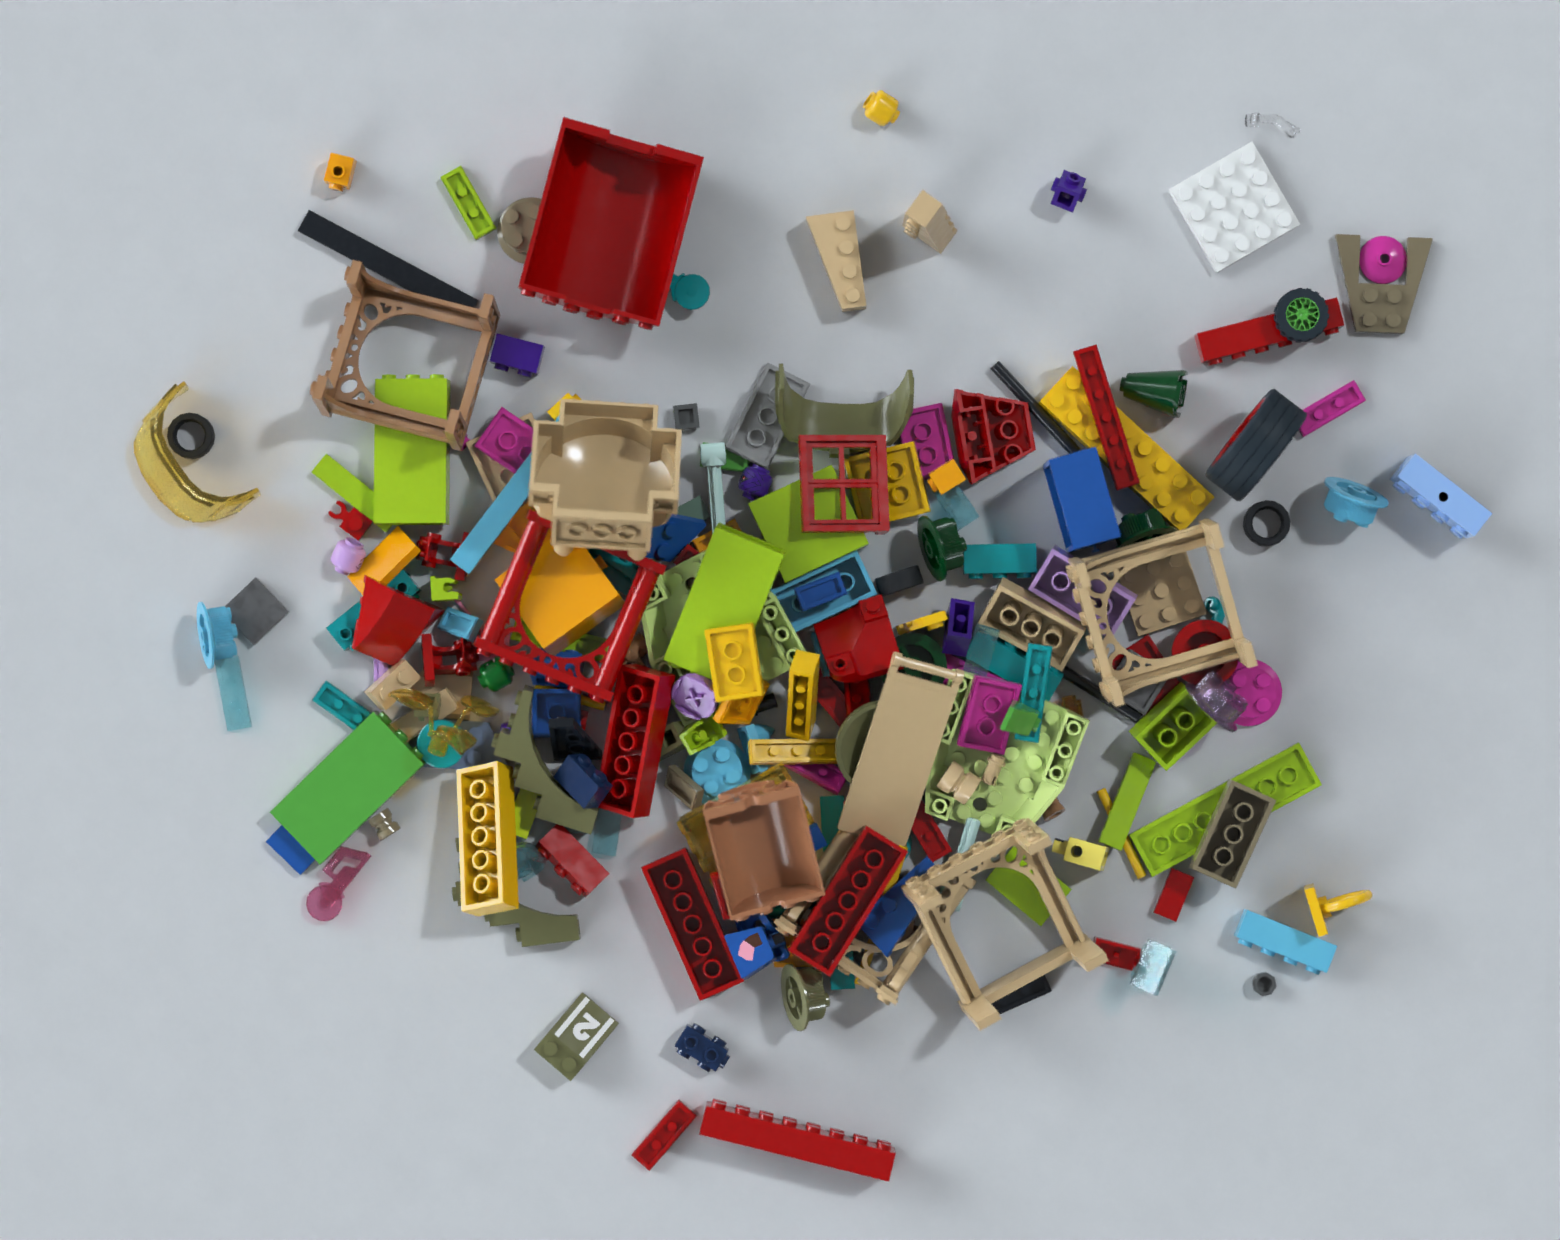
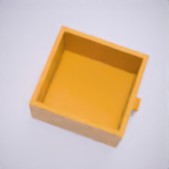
(566, 597)

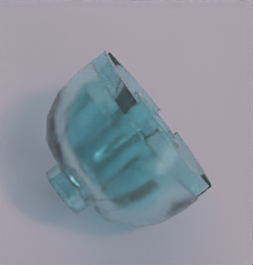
(528, 861)

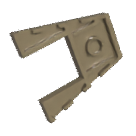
(1381, 306)

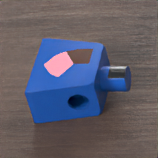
(753, 949)

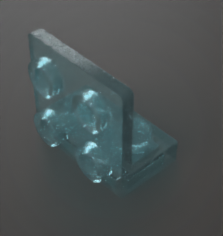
(1152, 967)

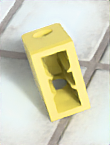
(1092, 855)

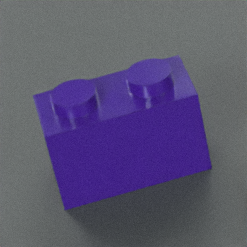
(517, 355)
(958, 627)

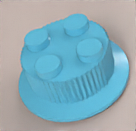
(1352, 501)
(216, 633)
(718, 768)

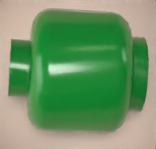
(495, 674)

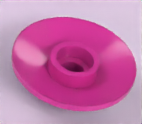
(1373, 267)

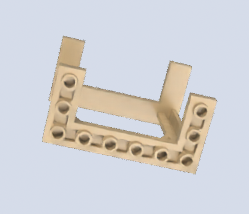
(1119, 683)
(1029, 841)

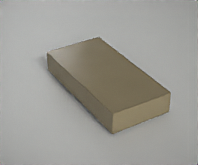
(683, 787)

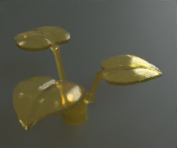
(444, 735)

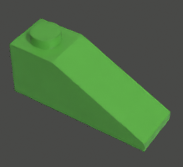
(1020, 719)

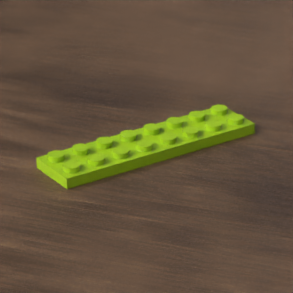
(1180, 831)

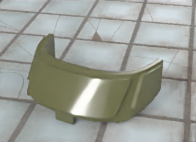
(810, 417)

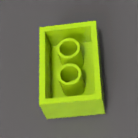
(1172, 727)

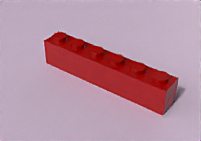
(1253, 335)

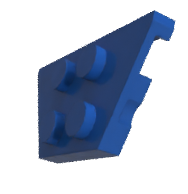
(673, 536)

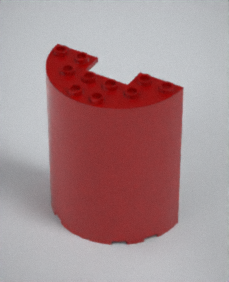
(609, 225)

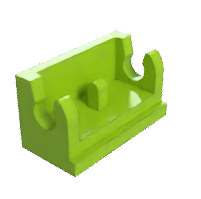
(440, 589)

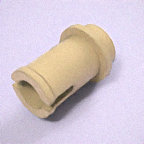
(993, 769)

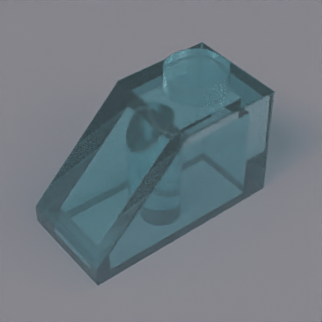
(957, 506)

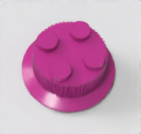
(1260, 689)

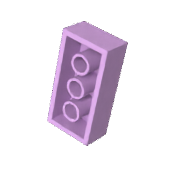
(1056, 588)

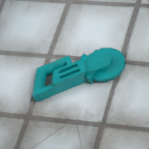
(690, 290)

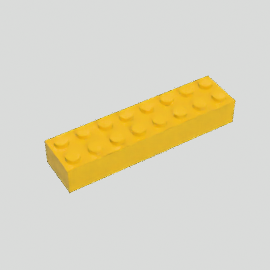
(1162, 480)

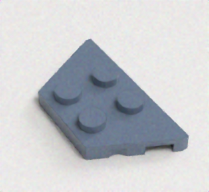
(482, 751)

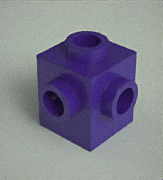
(1068, 190)

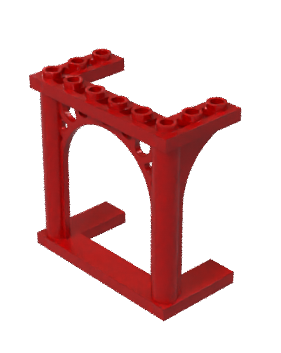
(619, 641)

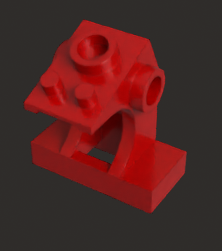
(428, 553)
(432, 659)

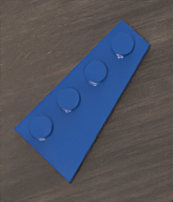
(893, 913)

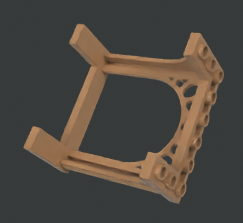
(370, 291)

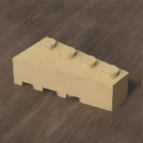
(929, 222)
(839, 251)

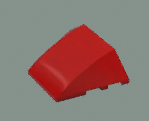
(989, 432)
(390, 621)

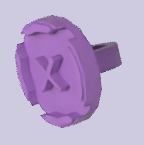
(694, 696)

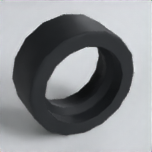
(179, 421)
(1281, 512)
(899, 580)

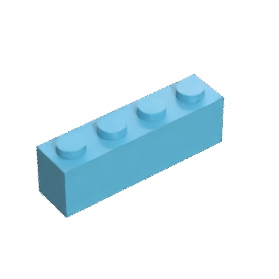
(1286, 941)

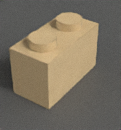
(396, 677)

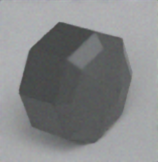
(1264, 983)

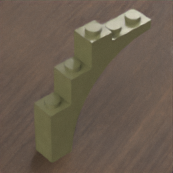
(533, 775)
(534, 926)

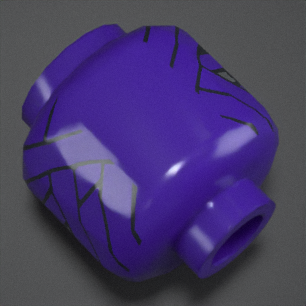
(755, 482)

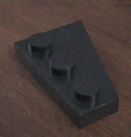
(570, 739)

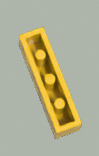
(802, 695)

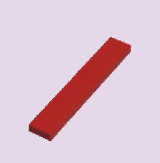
(1106, 417)

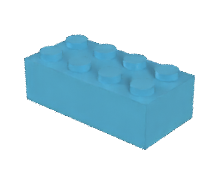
(855, 581)

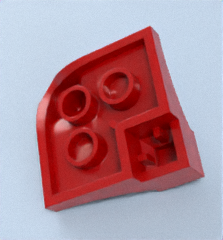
(858, 641)

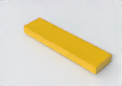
(791, 751)

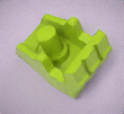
(702, 734)

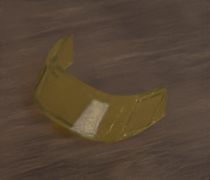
(169, 480)

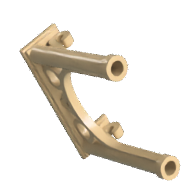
(916, 944)

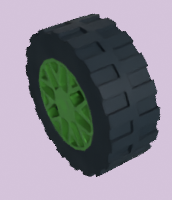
(1301, 315)

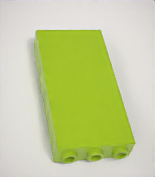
(410, 468)
(726, 592)

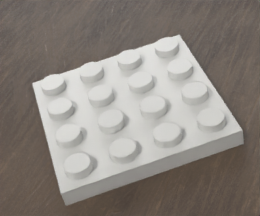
(1234, 207)

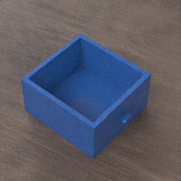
(1081, 500)

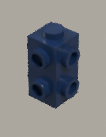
(708, 1051)

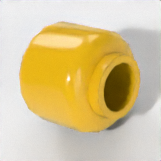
(881, 108)

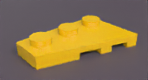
(930, 621)

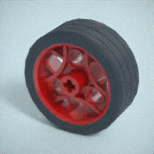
(1256, 445)

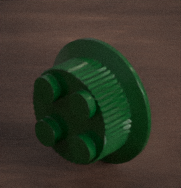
(1142, 527)
(940, 545)
(923, 649)

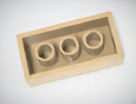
(1031, 619)

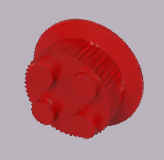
(1201, 634)

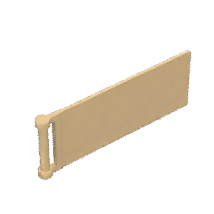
(899, 750)

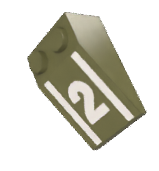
(576, 1036)

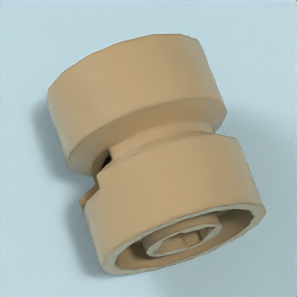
(958, 782)

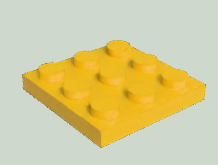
(905, 483)

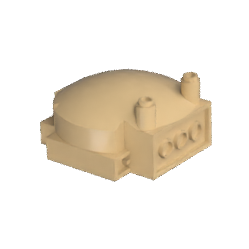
(604, 475)

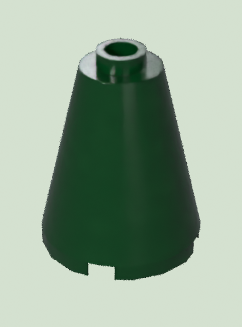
(1156, 390)

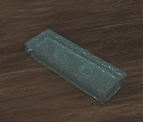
(233, 693)

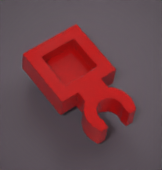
(353, 522)

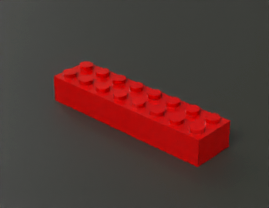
(798, 1140)

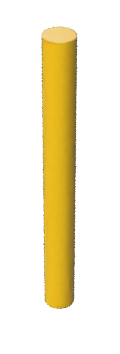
(1128, 847)

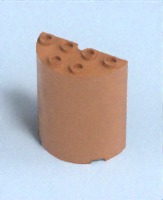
(763, 848)

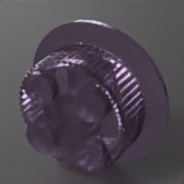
(1218, 699)

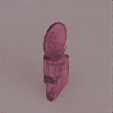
(326, 899)

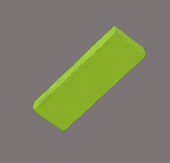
(468, 203)

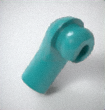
(1215, 609)

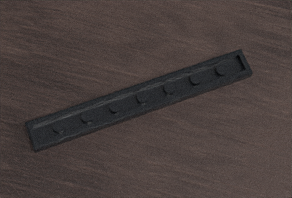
(380, 261)

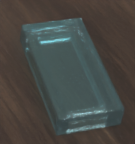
(981, 650)
(606, 832)

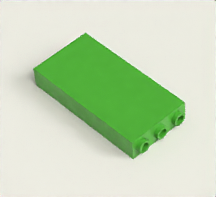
(348, 786)

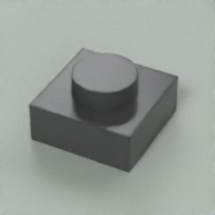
(686, 416)

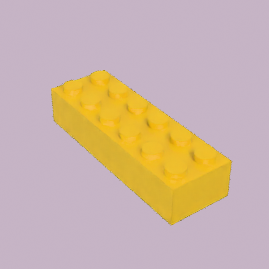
(487, 839)

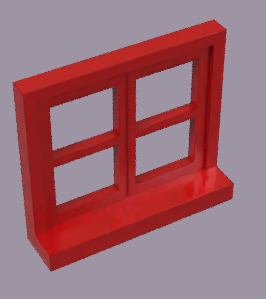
(877, 483)

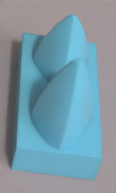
(754, 732)

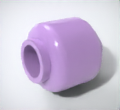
(348, 556)

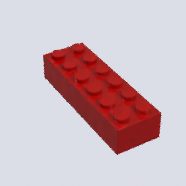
(635, 738)
(847, 900)
(692, 923)

